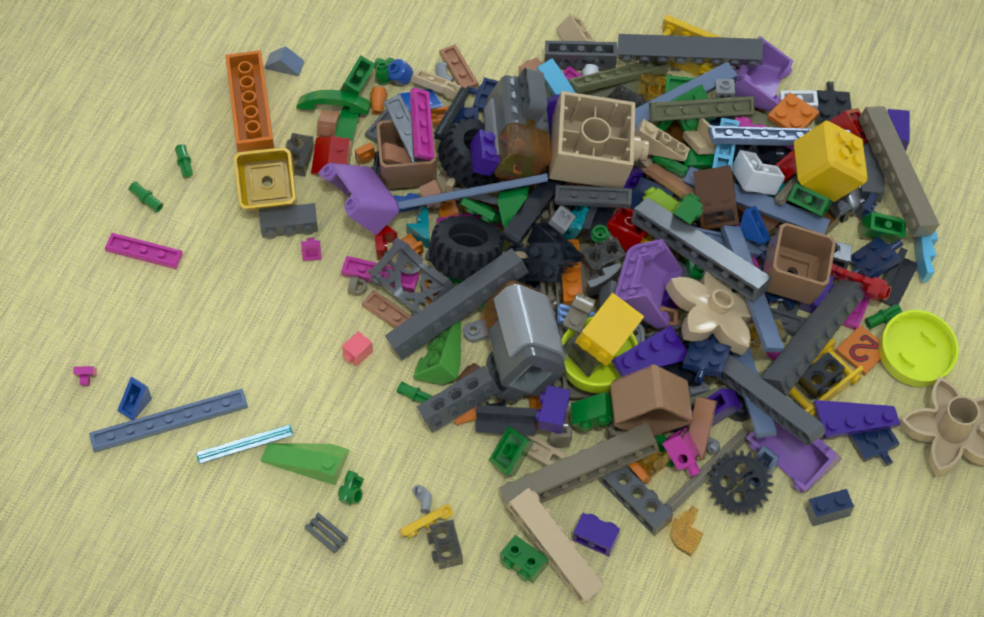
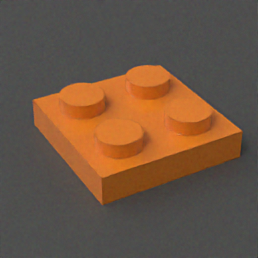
(793, 113)

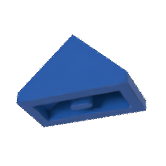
(754, 227)
(134, 399)

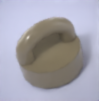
(353, 286)

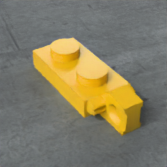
(441, 513)

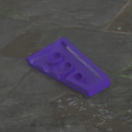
(660, 349)
(854, 418)

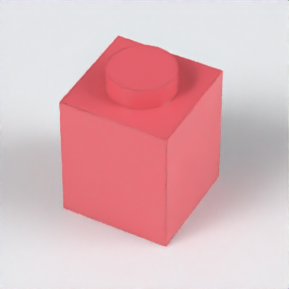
(357, 349)

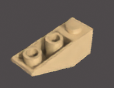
(661, 143)

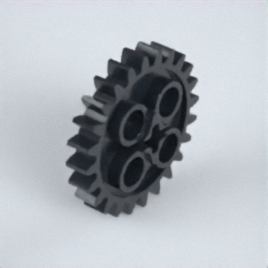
(728, 469)

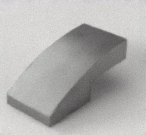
(608, 274)

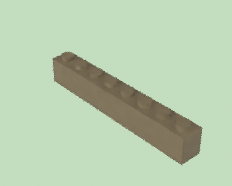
(898, 171)
(585, 465)

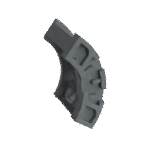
(408, 255)

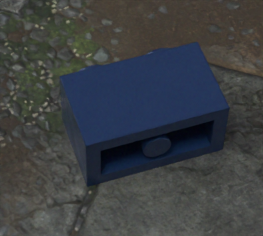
(829, 507)

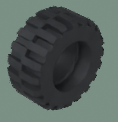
(456, 157)
(464, 246)

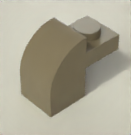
(578, 312)

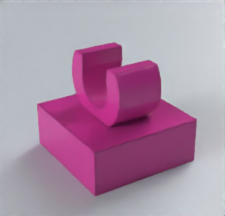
(311, 249)
(84, 373)

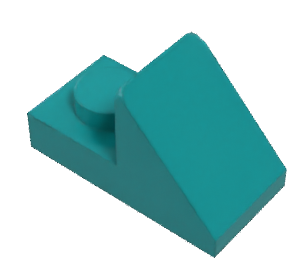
(420, 229)

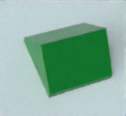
(510, 202)
(511, 451)

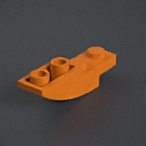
(571, 280)

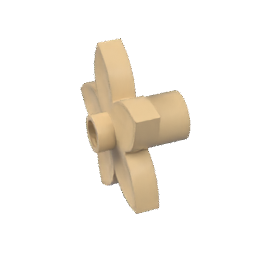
(712, 310)
(951, 424)

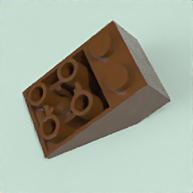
(717, 196)

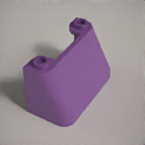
(765, 79)
(370, 199)
(644, 280)
(800, 461)

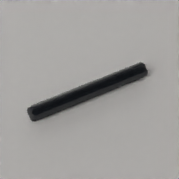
(451, 113)

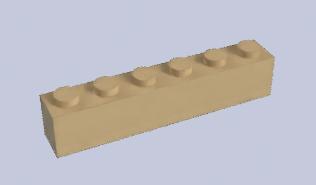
(555, 545)

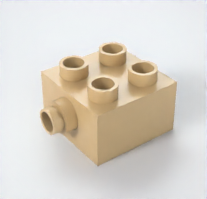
(594, 140)

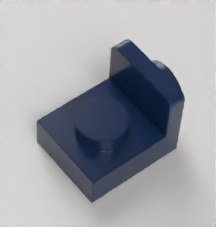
(868, 206)

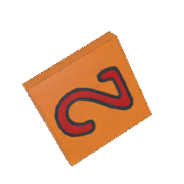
(860, 350)

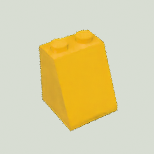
(609, 329)

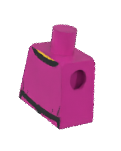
(678, 446)

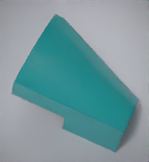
(575, 227)

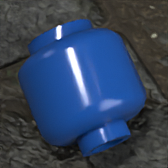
(400, 72)

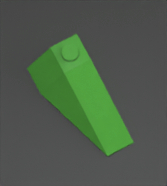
(442, 359)
(312, 460)

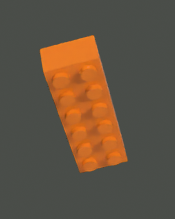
(249, 101)

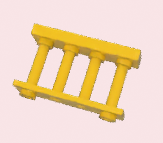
(680, 28)
(853, 377)

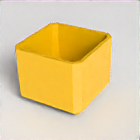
(830, 161)
(257, 164)

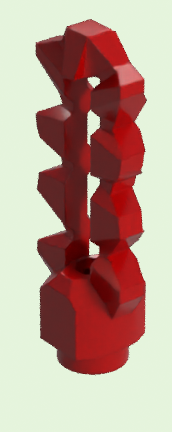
(873, 288)

